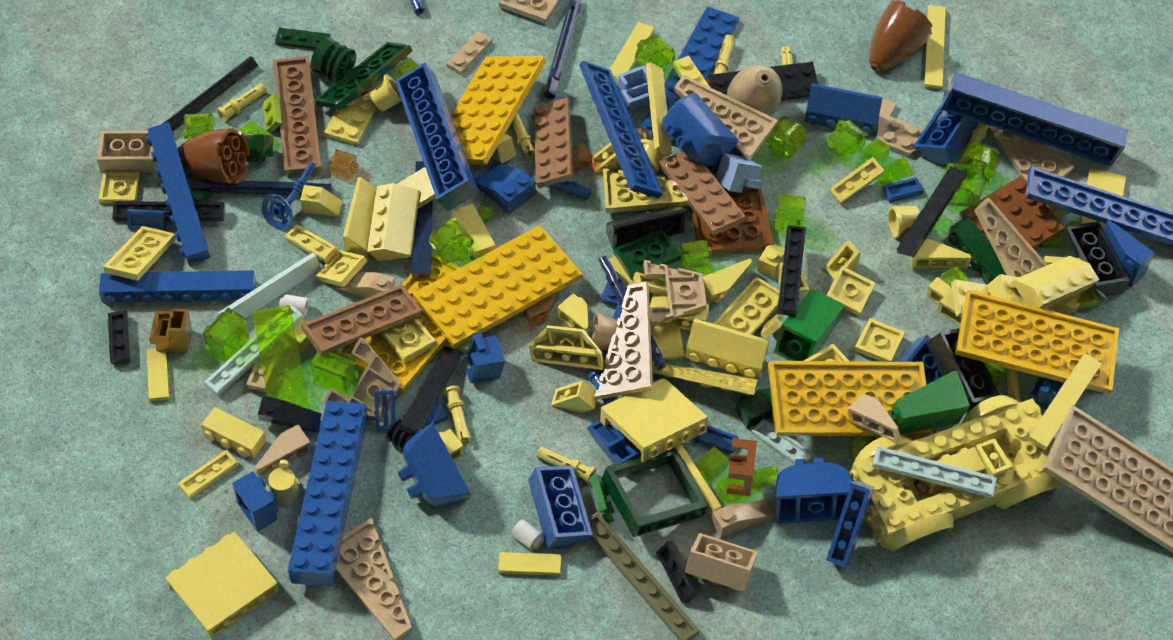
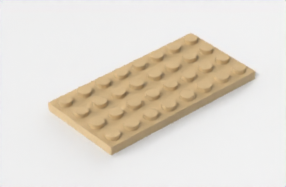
(1114, 475)

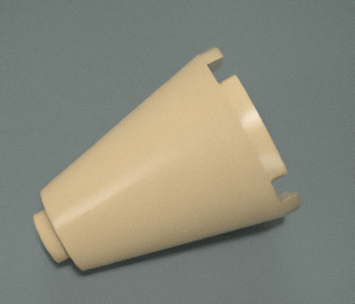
(603, 330)

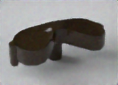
(921, 490)

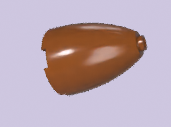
(898, 36)
(216, 156)

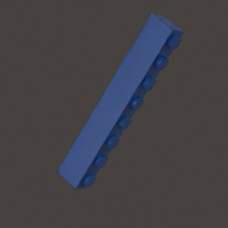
(178, 192)
(177, 286)

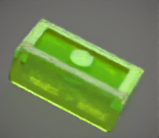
(894, 171)

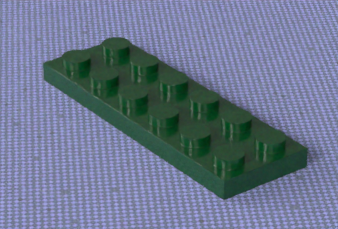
(363, 75)

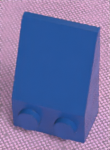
(506, 186)
(1131, 253)
(920, 353)

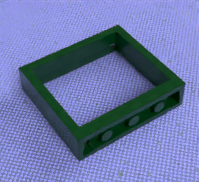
(661, 520)

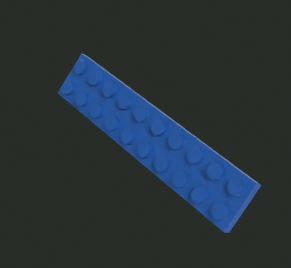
(703, 49)
(621, 130)
(1100, 205)

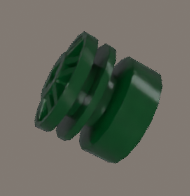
(332, 59)

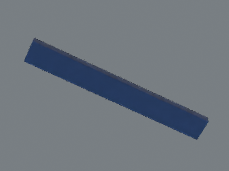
(423, 229)

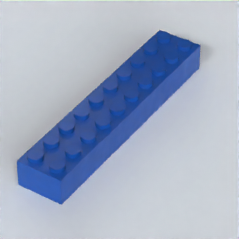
(1034, 119)
(436, 137)
(328, 494)

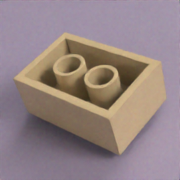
(125, 152)
(721, 562)

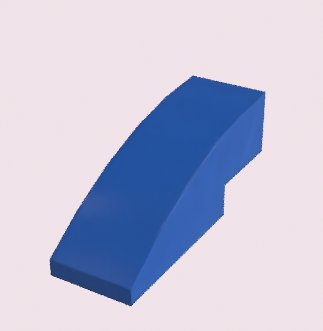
(612, 443)

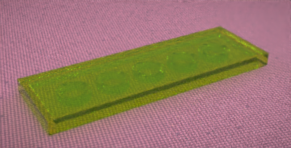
(280, 355)

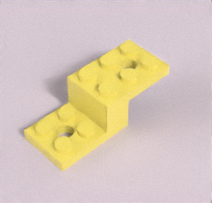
(1000, 287)

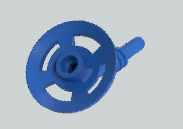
(282, 208)

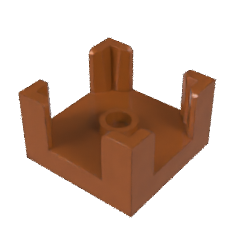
(742, 467)

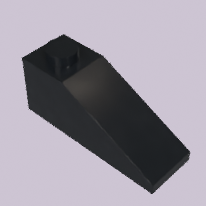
(288, 414)

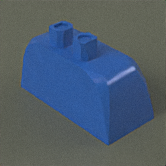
(698, 131)
(432, 470)
(811, 491)

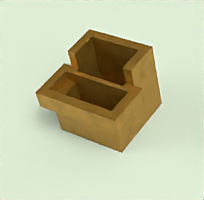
(171, 331)

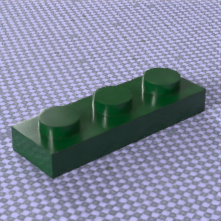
(299, 38)

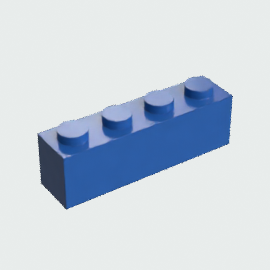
(850, 523)

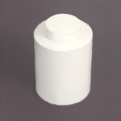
(299, 303)
(527, 534)

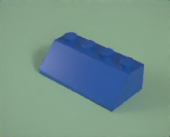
(830, 105)
(944, 136)
(559, 506)

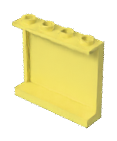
(655, 418)
(222, 584)

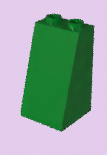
(808, 331)
(931, 406)

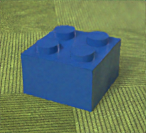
(255, 500)

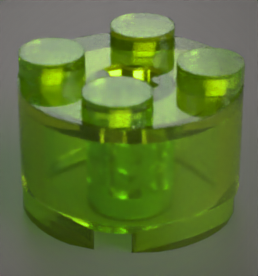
(654, 50)
(198, 124)
(786, 138)
(846, 140)
(982, 155)
(790, 212)
(451, 242)
(696, 257)

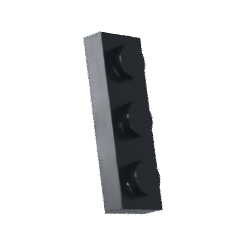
(119, 337)
(675, 569)

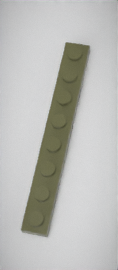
(641, 579)

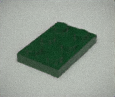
(652, 247)

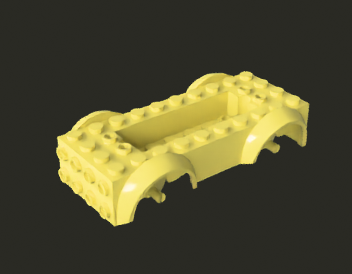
(903, 515)

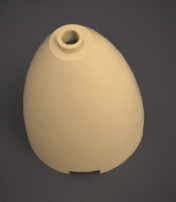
(758, 88)

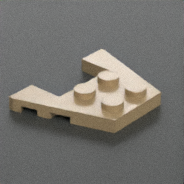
(896, 133)
(683, 290)
(375, 377)

